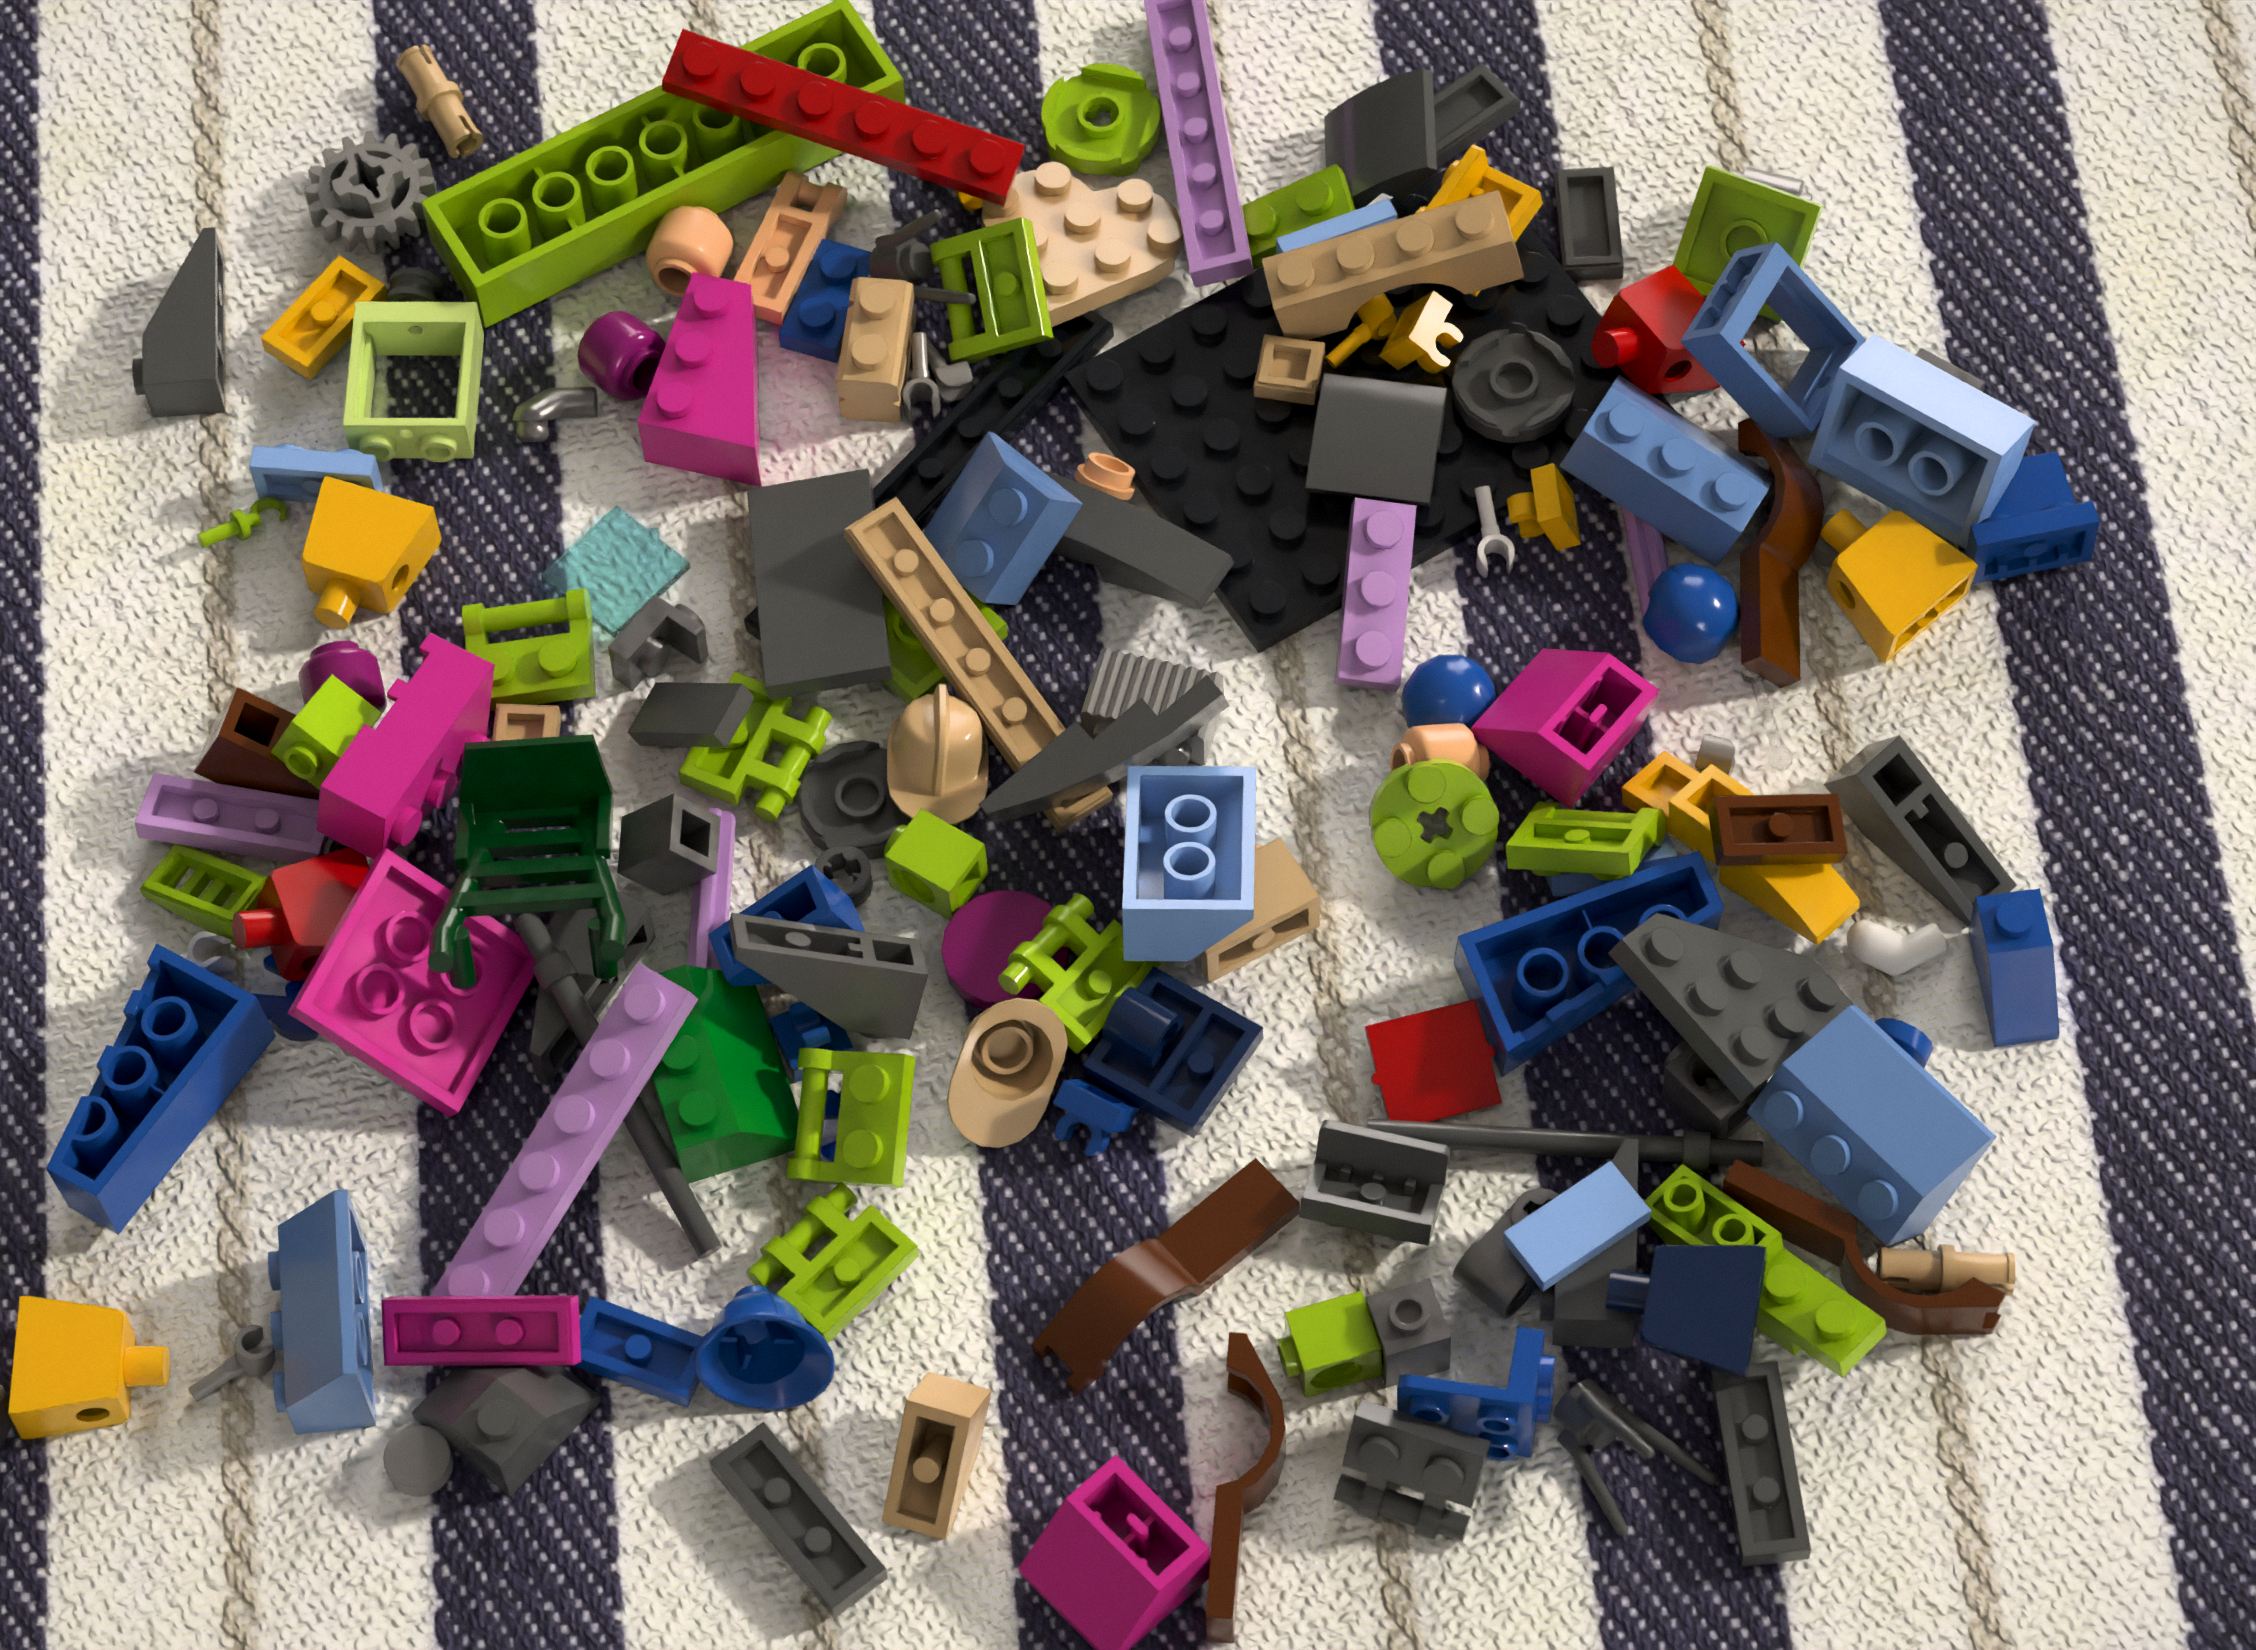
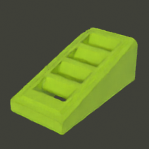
(207, 909)

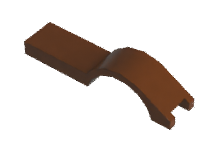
(1774, 559)
(1833, 1238)
(1157, 1270)
(1236, 1498)

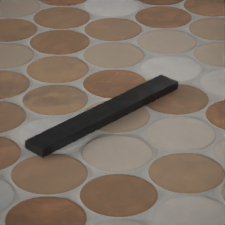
(997, 404)

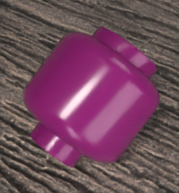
(620, 355)
(348, 663)

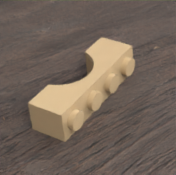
(1451, 245)

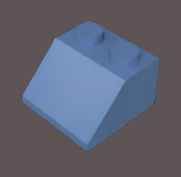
(1000, 522)

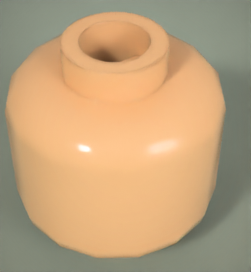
(687, 243)
(1446, 741)

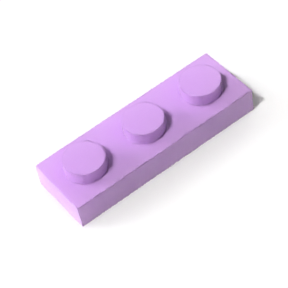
(1375, 594)
(230, 819)

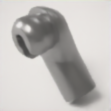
(553, 403)

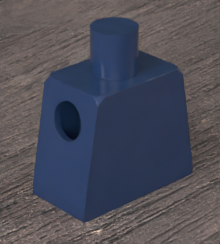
(1697, 1303)

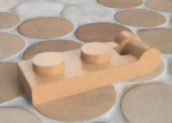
(788, 242)

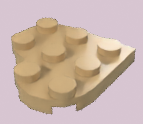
(1090, 241)

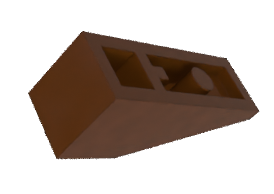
(242, 744)

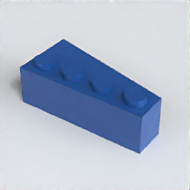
(1552, 964)
(157, 1087)

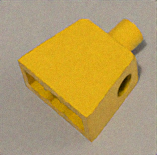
(364, 549)
(1893, 578)
(77, 1367)

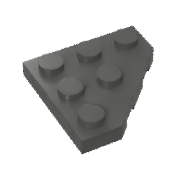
(1730, 996)

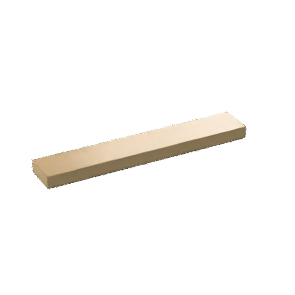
(962, 644)

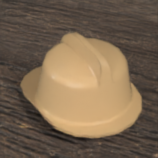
(938, 758)
(1006, 1072)

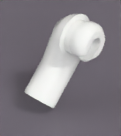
(1891, 950)

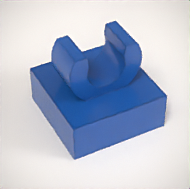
(806, 1029)
(1094, 1107)

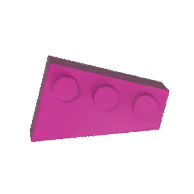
(706, 386)
(413, 756)

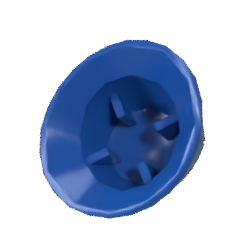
(763, 1353)

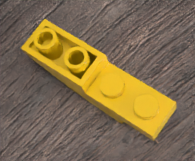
(1801, 896)

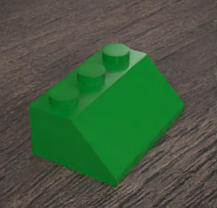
(723, 1080)

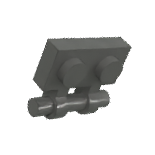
(1417, 1456)

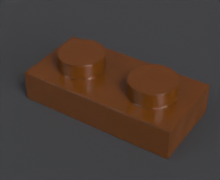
(1777, 829)

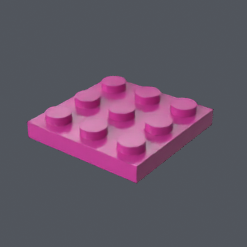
(394, 1012)

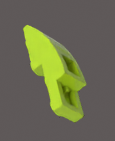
(1796, 1301)

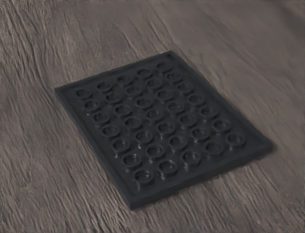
(1237, 464)

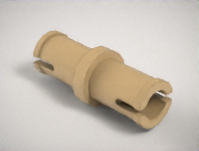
(439, 101)
(1944, 1269)

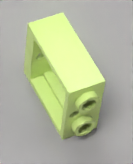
(390, 330)

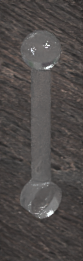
(1780, 756)

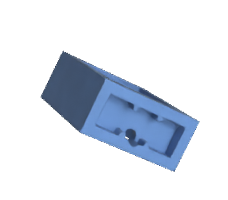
(1727, 313)

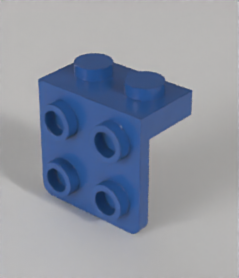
(1490, 1412)

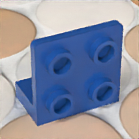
(2033, 524)

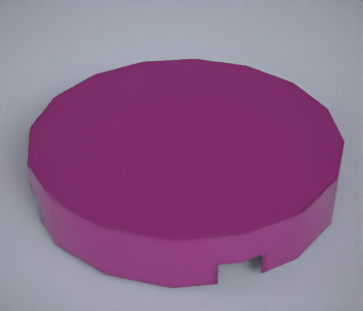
(983, 938)

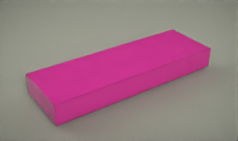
(481, 1330)

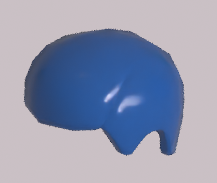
(1691, 613)
(1447, 691)

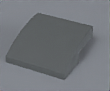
(1384, 137)
(1376, 440)

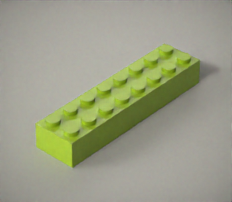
(610, 180)

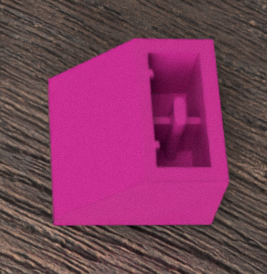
(1566, 719)
(1116, 1559)

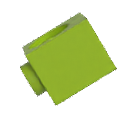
(324, 731)
(935, 863)
(1330, 1344)

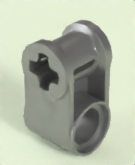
(1490, 1267)

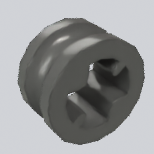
(414, 285)
(855, 865)

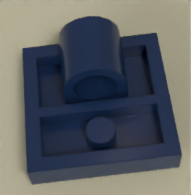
(1172, 1050)

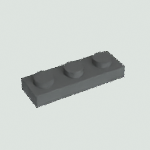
(1760, 1466)
(798, 1520)

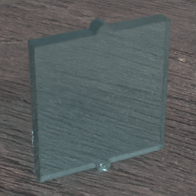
(619, 567)

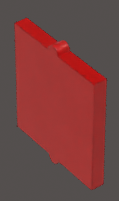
(1433, 1063)

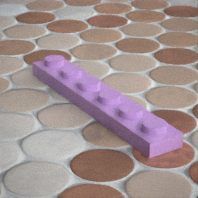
(1198, 141)
(569, 1138)

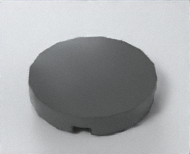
(1513, 386)
(849, 799)

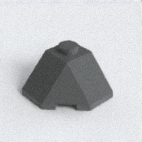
(507, 1416)

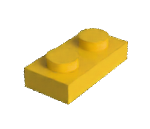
(321, 317)

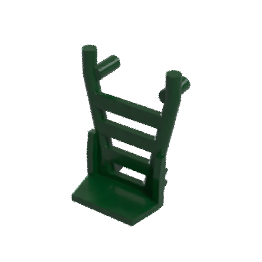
(521, 788)

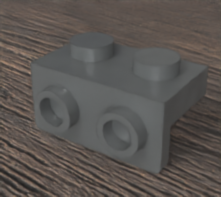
(1376, 1182)

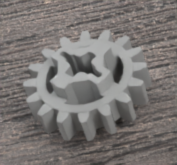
(346, 208)

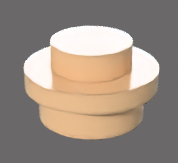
(1107, 475)

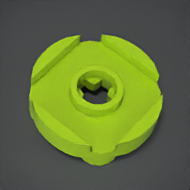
(1105, 149)
(1425, 787)

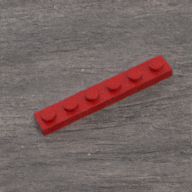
(843, 117)

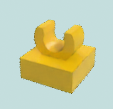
(1416, 335)
(1546, 509)

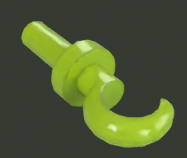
(240, 523)

